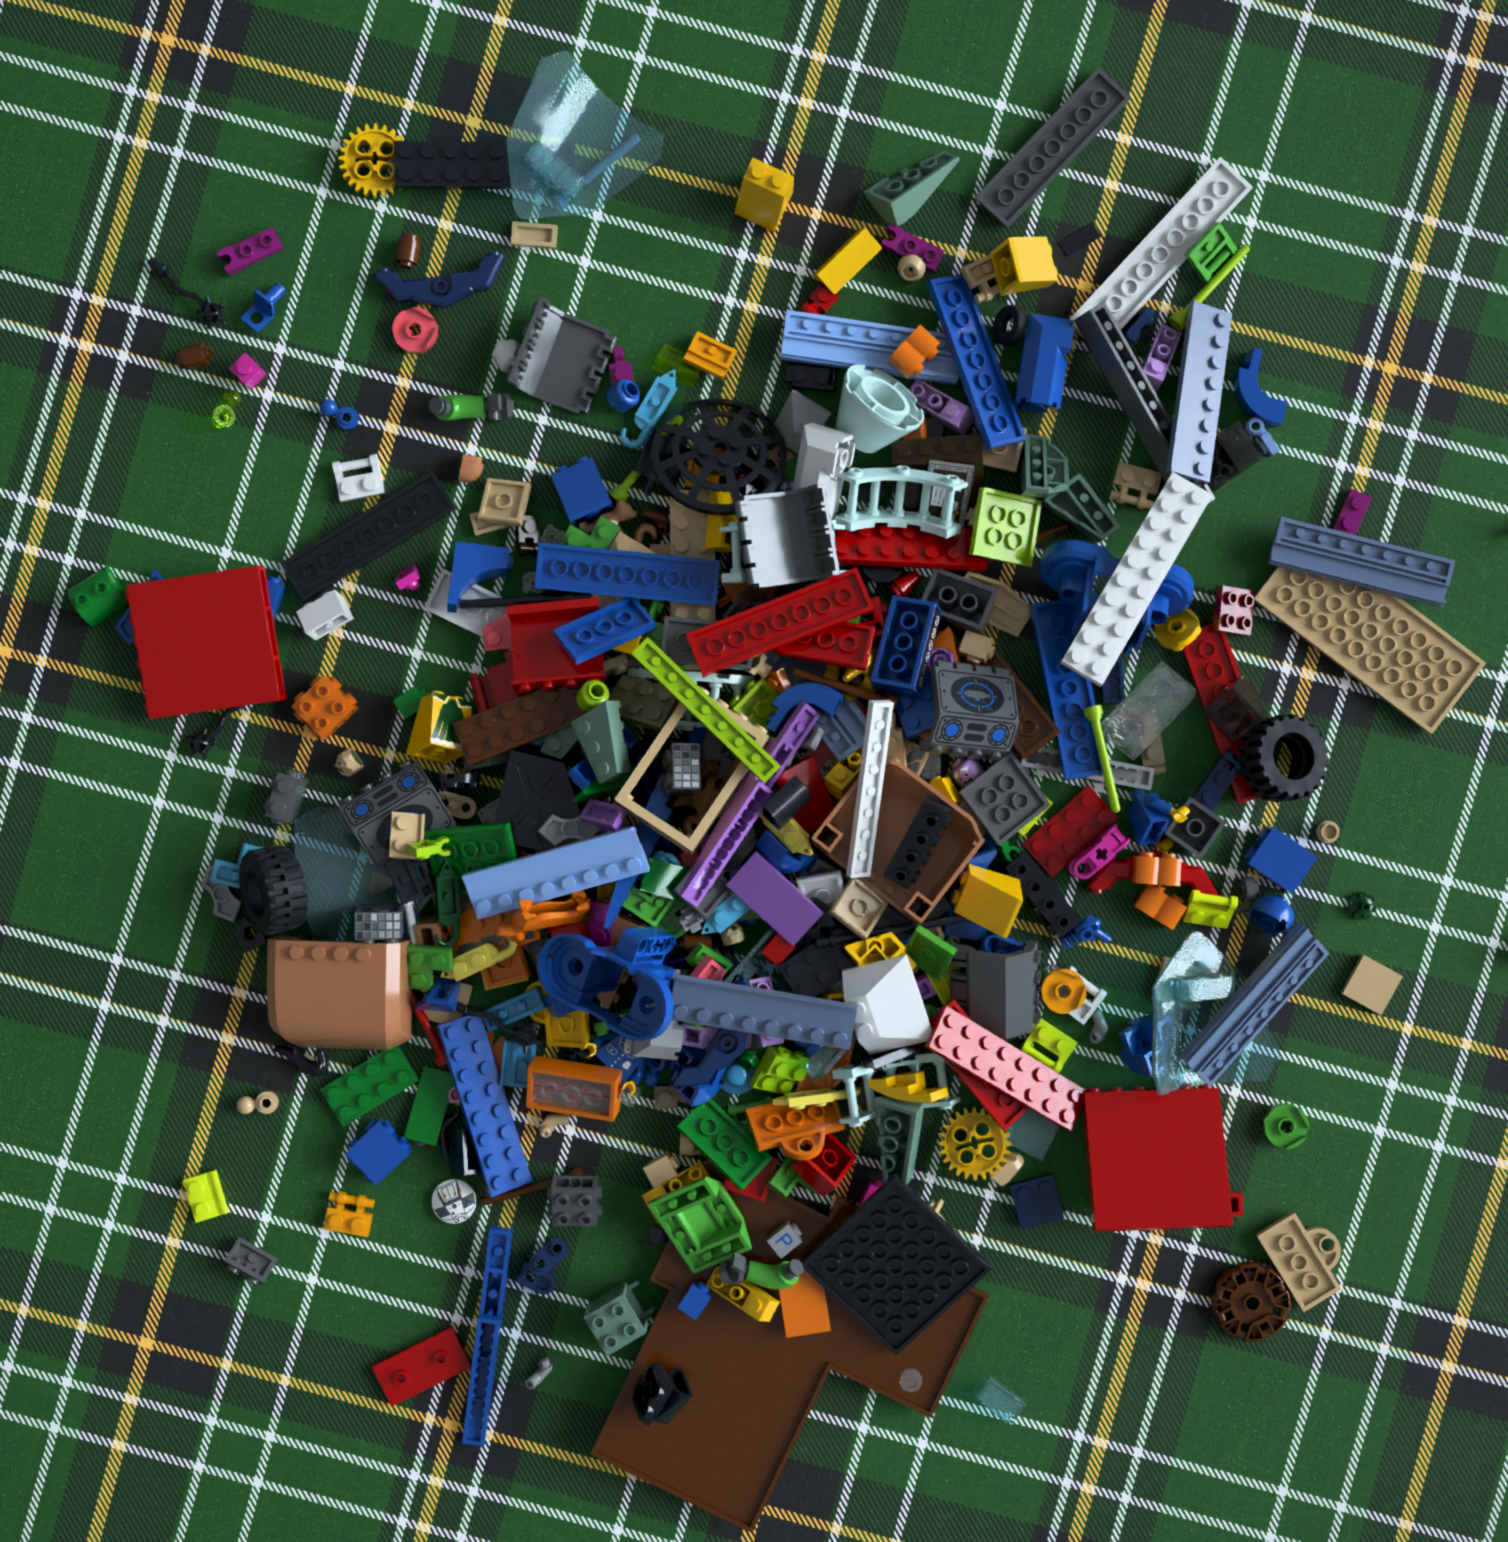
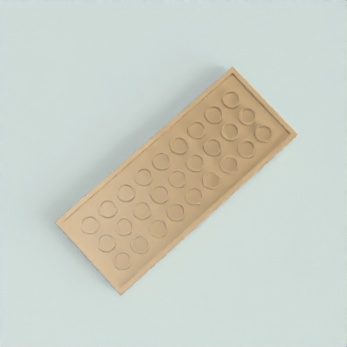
(1376, 642)

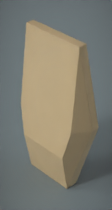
(1009, 610)

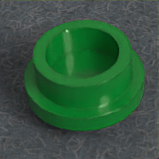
(749, 1059)

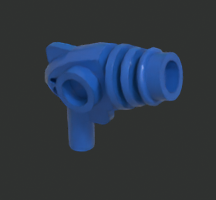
(1086, 930)

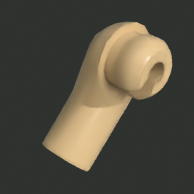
(550, 1122)

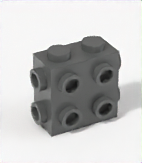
(286, 796)
(575, 1201)

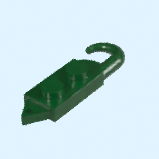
(447, 902)

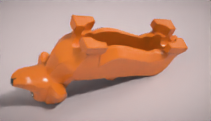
(544, 915)

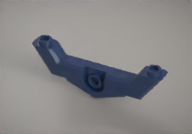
(442, 290)
(720, 1051)

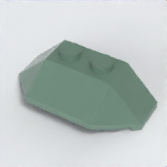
(1042, 468)

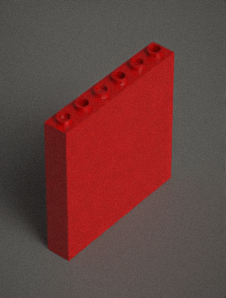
(205, 642)
(1156, 1159)

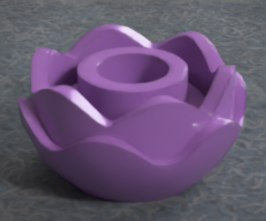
(940, 654)

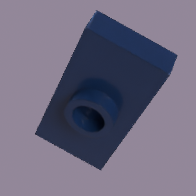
(1113, 687)

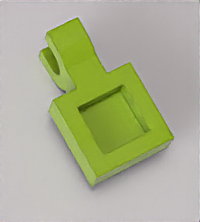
(425, 848)

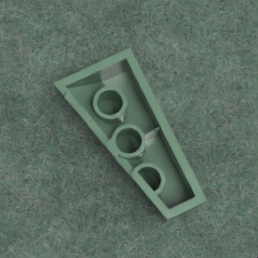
(899, 1135)

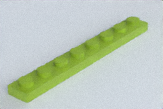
(706, 710)

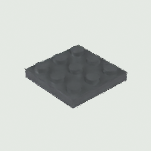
(1004, 798)

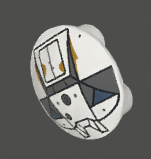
(454, 1201)

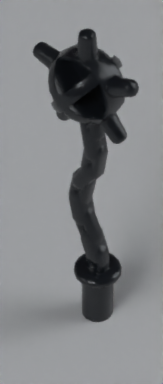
(210, 311)
(202, 743)
(524, 1035)

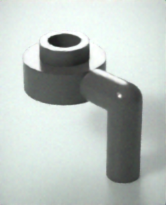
(1249, 889)

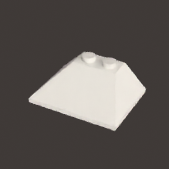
(888, 1004)

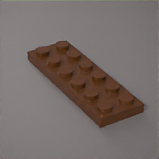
(517, 723)
(1034, 725)

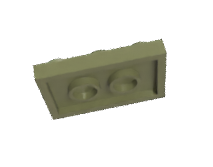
(644, 702)

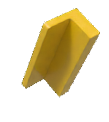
(847, 260)

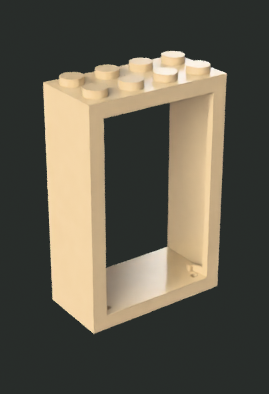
(690, 842)

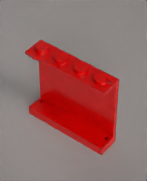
(536, 653)

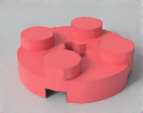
(412, 318)

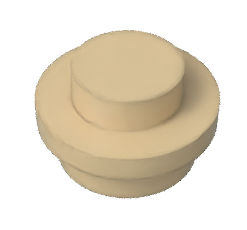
(1327, 831)

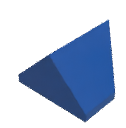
(441, 997)

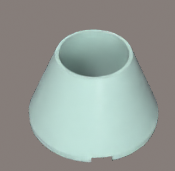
(876, 409)

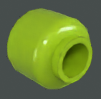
(592, 694)

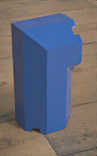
(1043, 363)

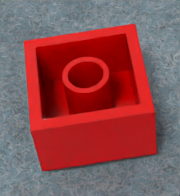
(827, 1168)

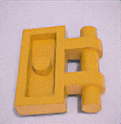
(347, 1220)

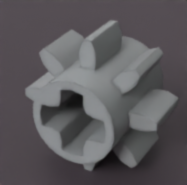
(689, 920)

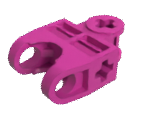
(1107, 849)

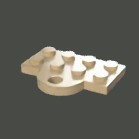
(1301, 1259)

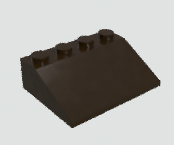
(954, 449)

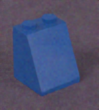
(582, 491)

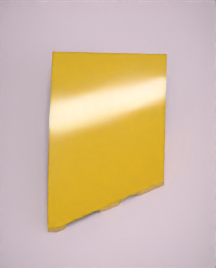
(877, 949)
(907, 1087)

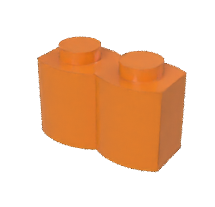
(914, 352)
(1156, 870)
(1160, 906)

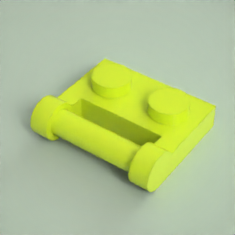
(1210, 909)
(1051, 1039)

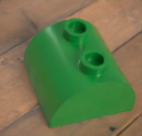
(98, 597)

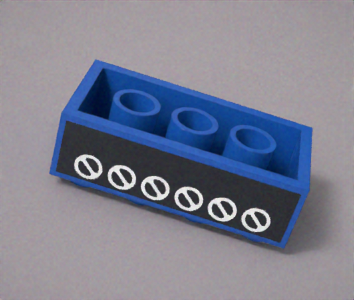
(906, 645)

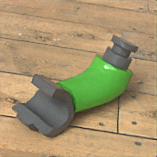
(455, 407)
(765, 1275)

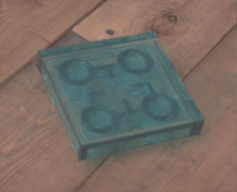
(1032, 1134)

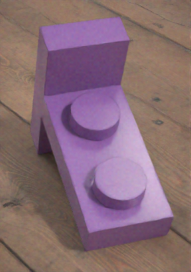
(604, 816)

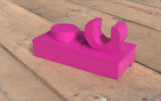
(408, 578)

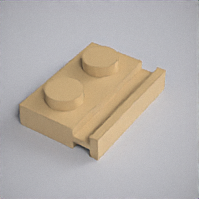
(405, 829)

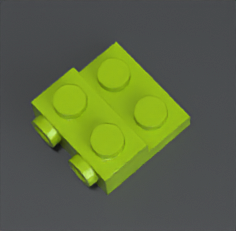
(755, 702)
(780, 1070)

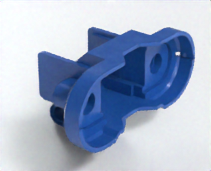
(1073, 571)
(584, 970)

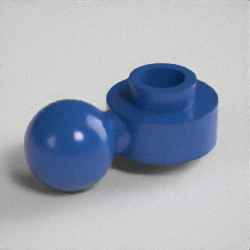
(329, 408)
(651, 1076)

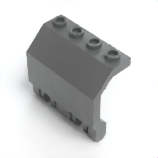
(998, 988)

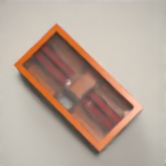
(574, 1088)

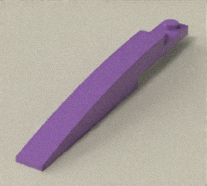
(746, 807)

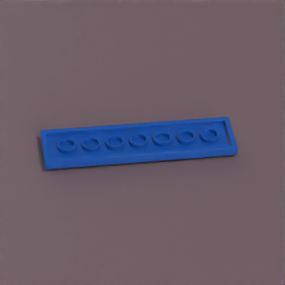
(976, 362)
(627, 574)
(1065, 690)
(484, 1104)

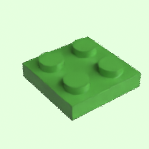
(930, 952)

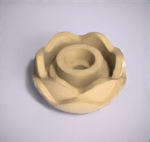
(913, 262)

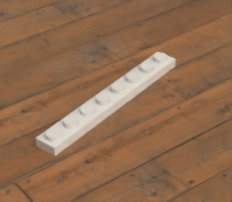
(869, 788)

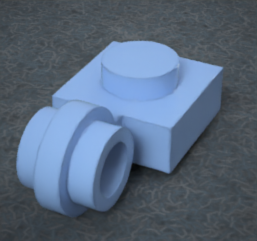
(1266, 443)

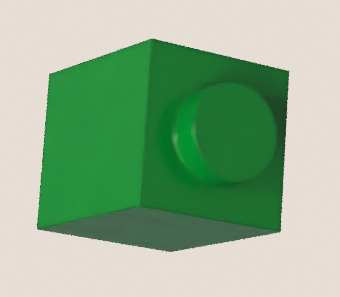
(409, 702)

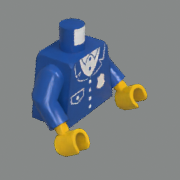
(1150, 818)
(615, 1053)

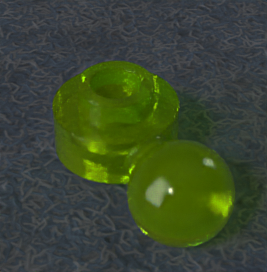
(231, 400)

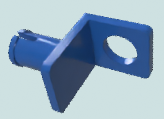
(264, 305)

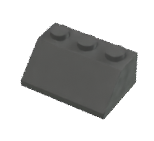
(962, 601)

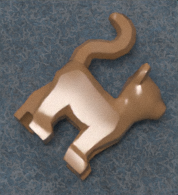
(620, 513)
(703, 798)

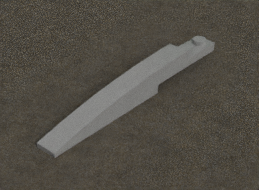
(1123, 773)

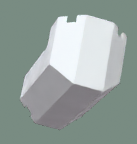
(821, 459)

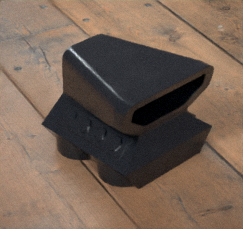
(661, 1394)

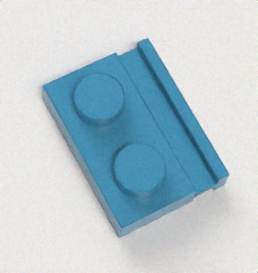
(515, 1064)

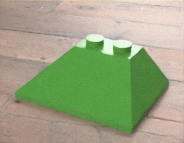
(702, 1223)

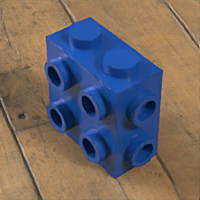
(378, 1151)

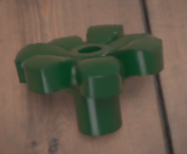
(1361, 905)

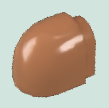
(470, 468)

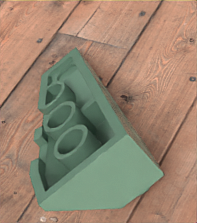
(904, 195)

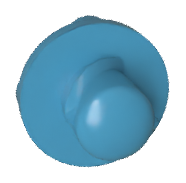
(737, 1078)

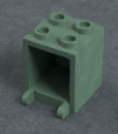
(617, 1317)

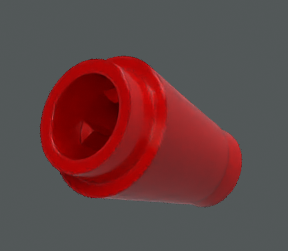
(905, 584)

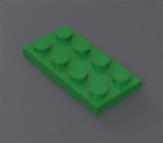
(369, 1084)
(724, 1143)

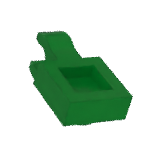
(1004, 849)

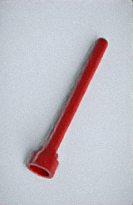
(430, 1032)

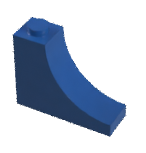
(474, 564)

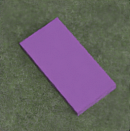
(774, 898)

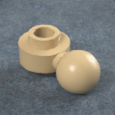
(246, 1104)

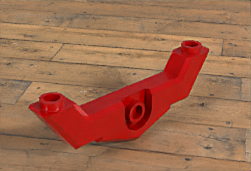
(1122, 869)

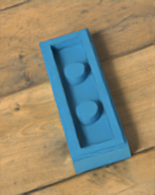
(516, 1008)

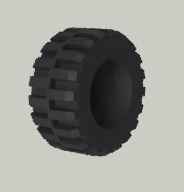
(1306, 752)
(273, 889)

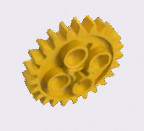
(376, 140)
(980, 1164)

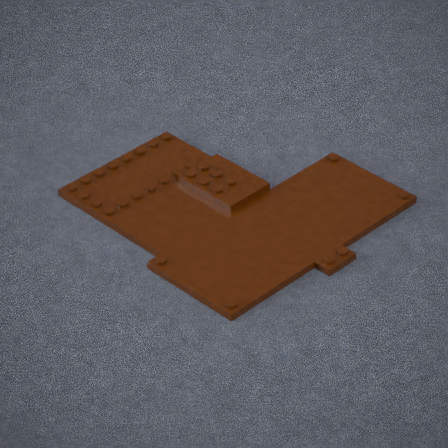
(754, 1382)

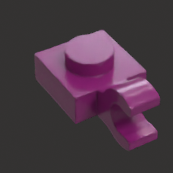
(620, 369)

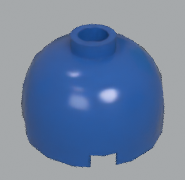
(1272, 915)

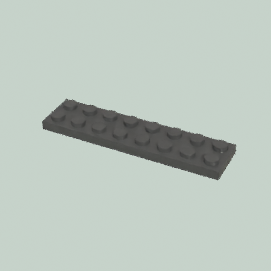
(1052, 148)

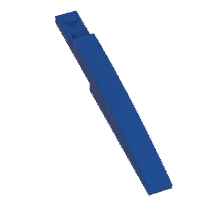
(648, 838)
(487, 1335)

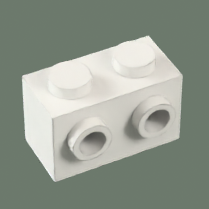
(324, 614)

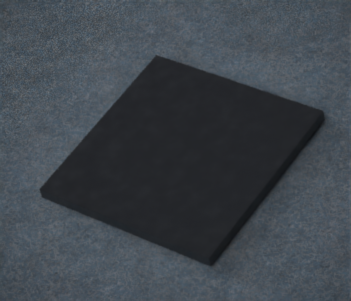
(895, 1264)

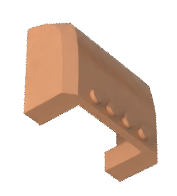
(900, 802)
(339, 993)

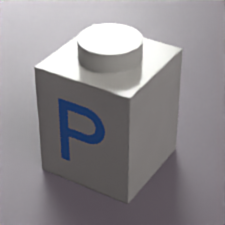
(784, 1238)

